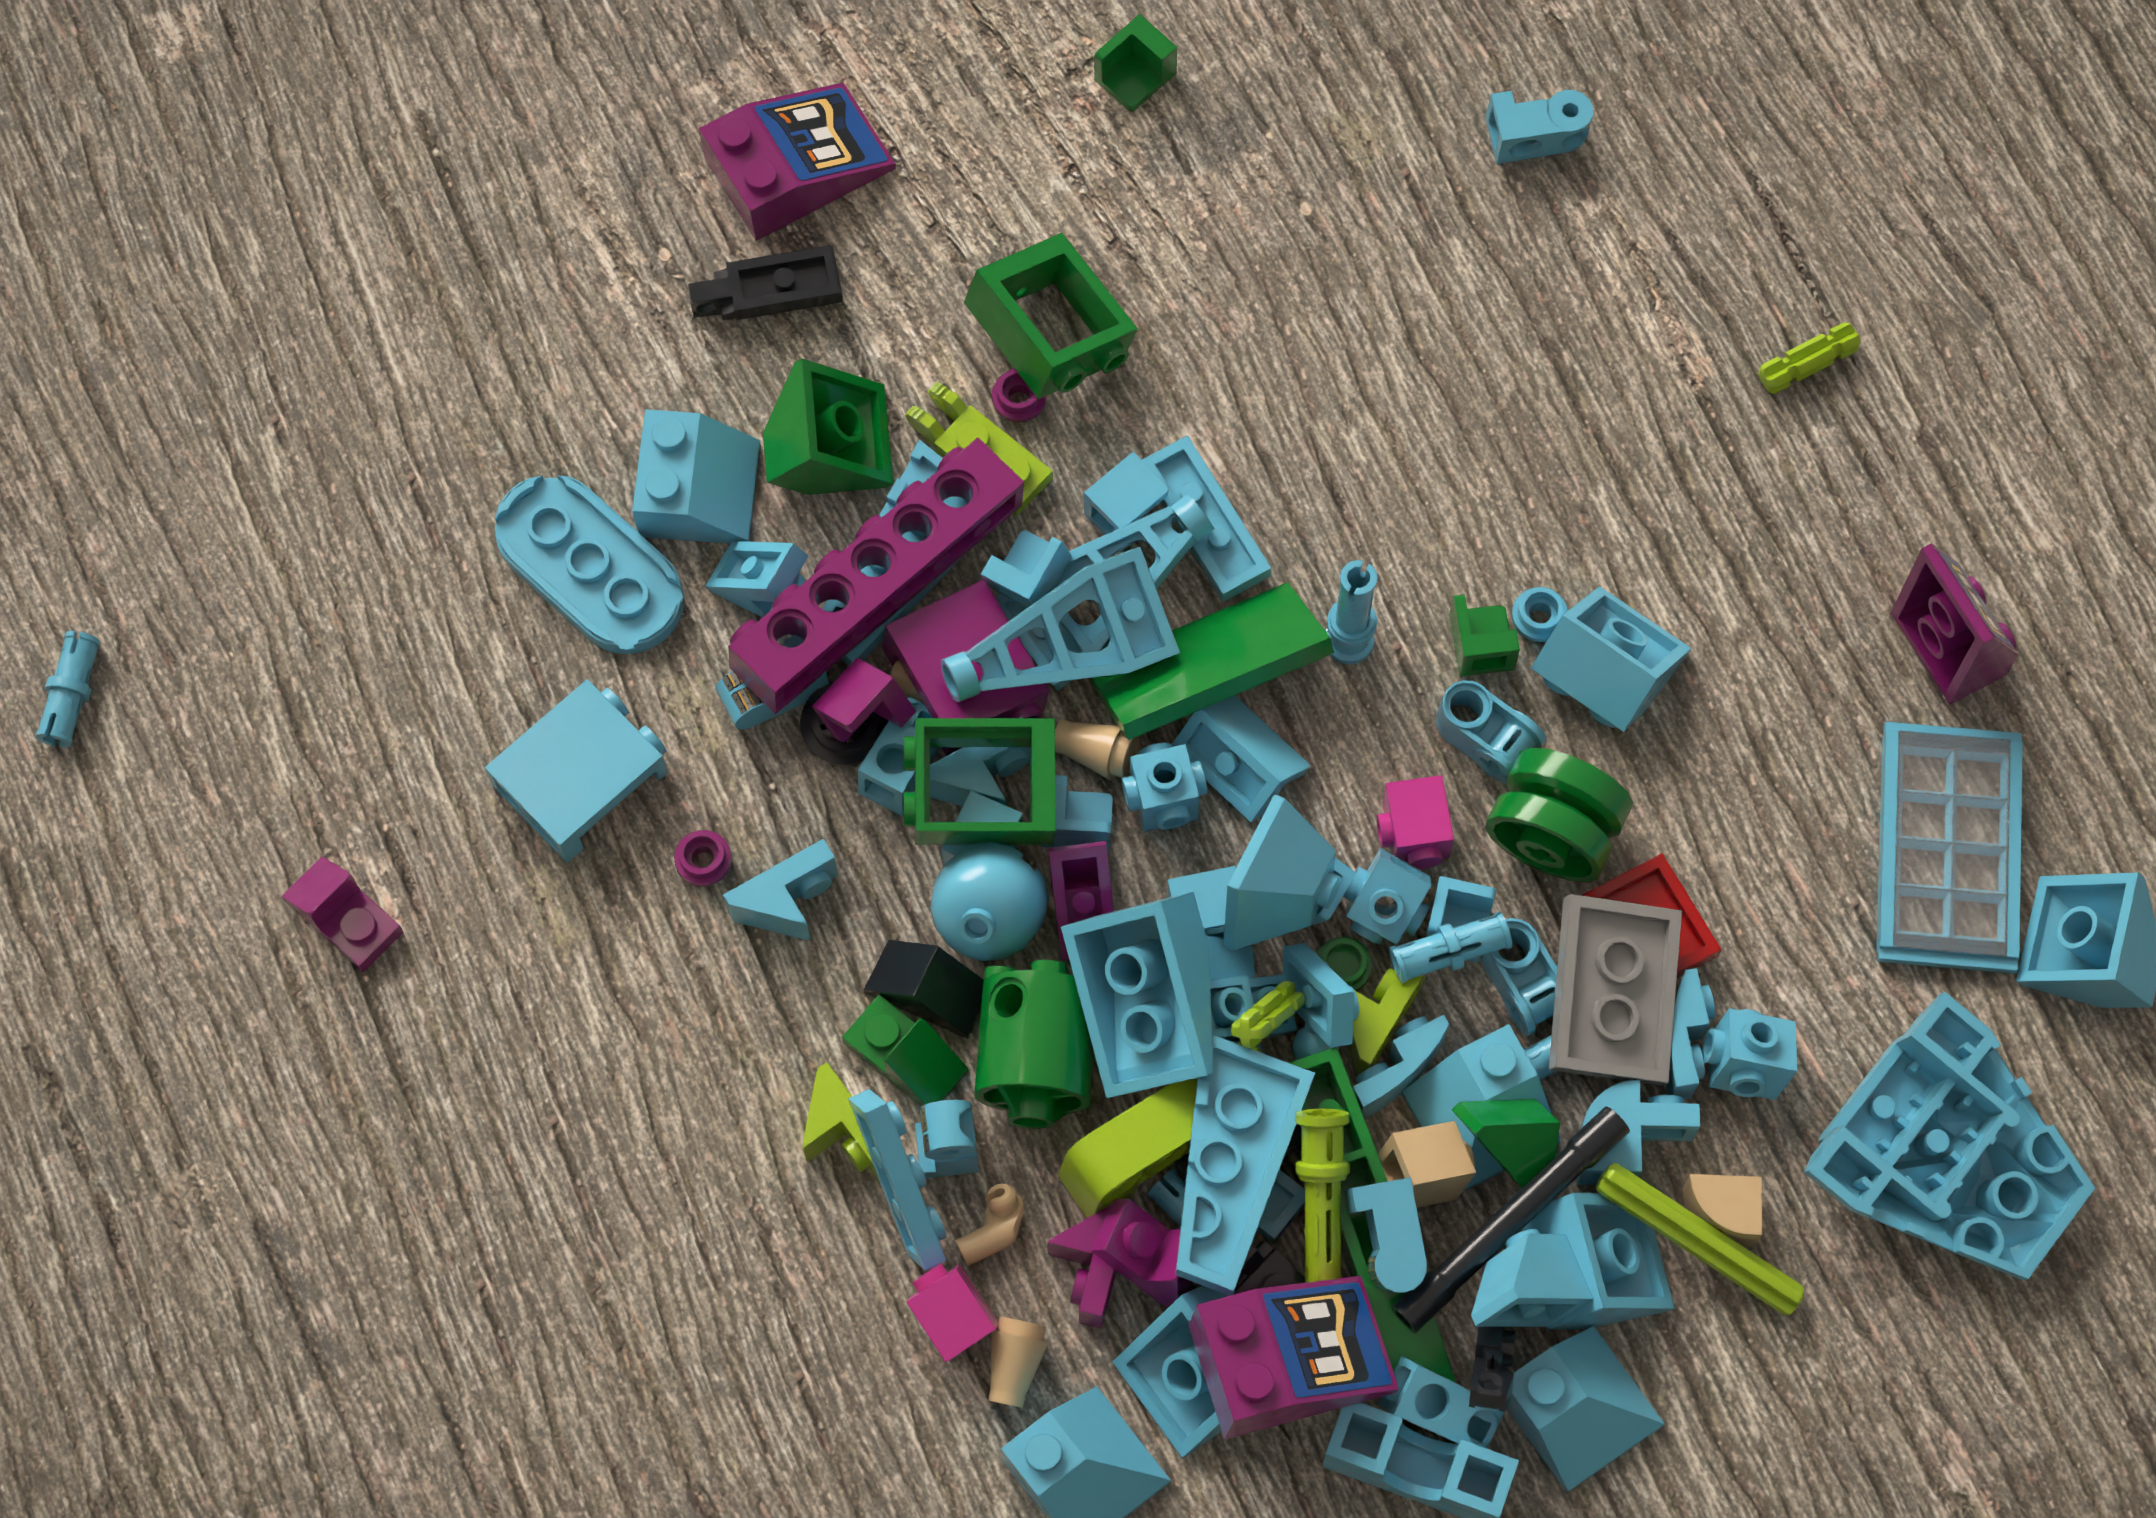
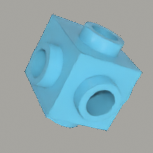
(1159, 803)
(1389, 878)
(1751, 1054)

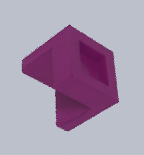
(858, 694)

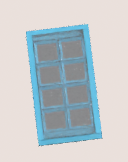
(1950, 848)

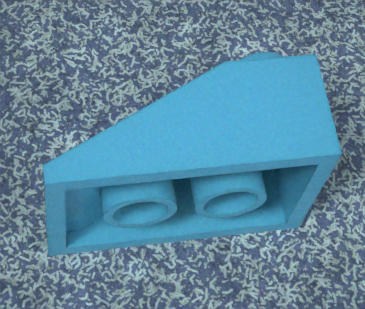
(1145, 993)

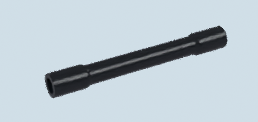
(1581, 1153)

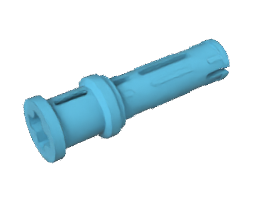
(1352, 618)

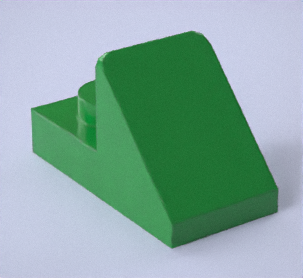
(905, 1052)

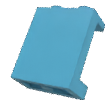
(576, 766)

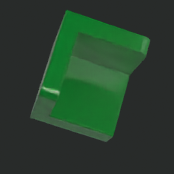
(1135, 63)
(1482, 638)

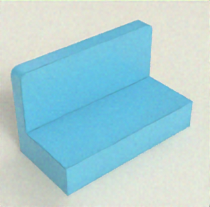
(1240, 755)

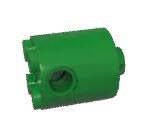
(1033, 1045)

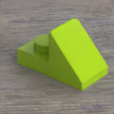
(1380, 1021)
(832, 1119)

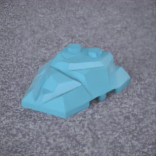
(1952, 1148)

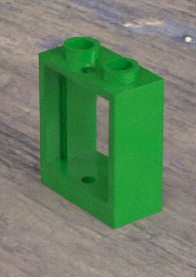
(1050, 262)
(983, 732)

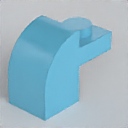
(1658, 1120)

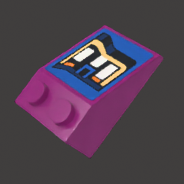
(793, 155)
(1952, 627)
(1290, 1353)

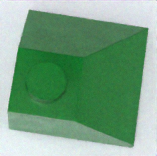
(828, 433)

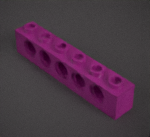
(783, 673)

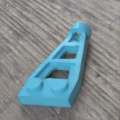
(1153, 529)
(1130, 614)

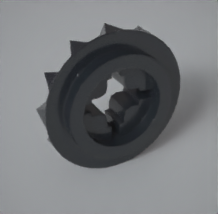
(828, 748)

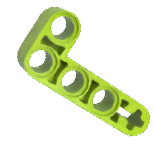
(1130, 1148)

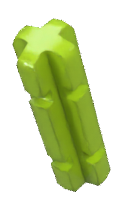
(1809, 357)
(1267, 1014)

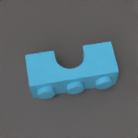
(1442, 1475)

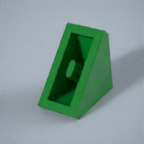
(1514, 1132)

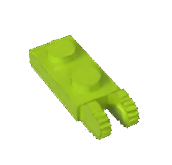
(968, 426)

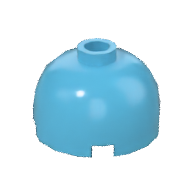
(988, 902)

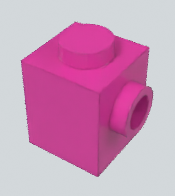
(1416, 821)
(950, 1310)

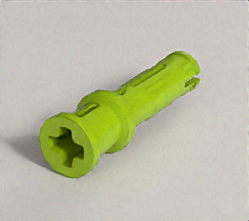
(1322, 1169)

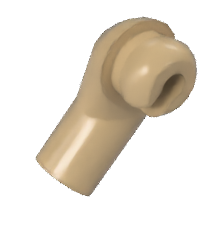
(998, 1228)

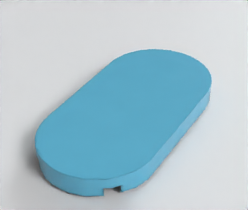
(589, 564)

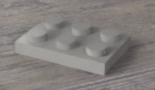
(1615, 990)

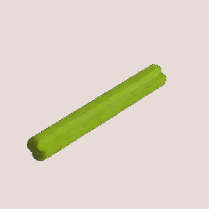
(1700, 1239)

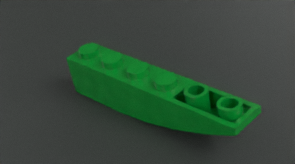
(1334, 1091)

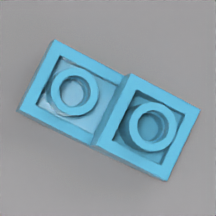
(1235, 996)
(1691, 1018)
(1410, 1054)

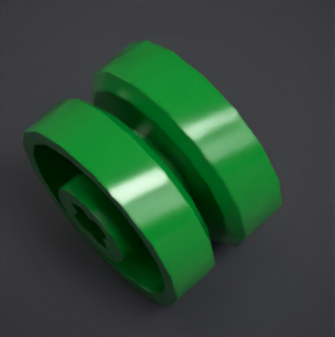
(1559, 814)

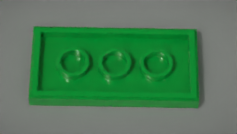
(1217, 661)

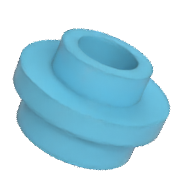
(1537, 599)

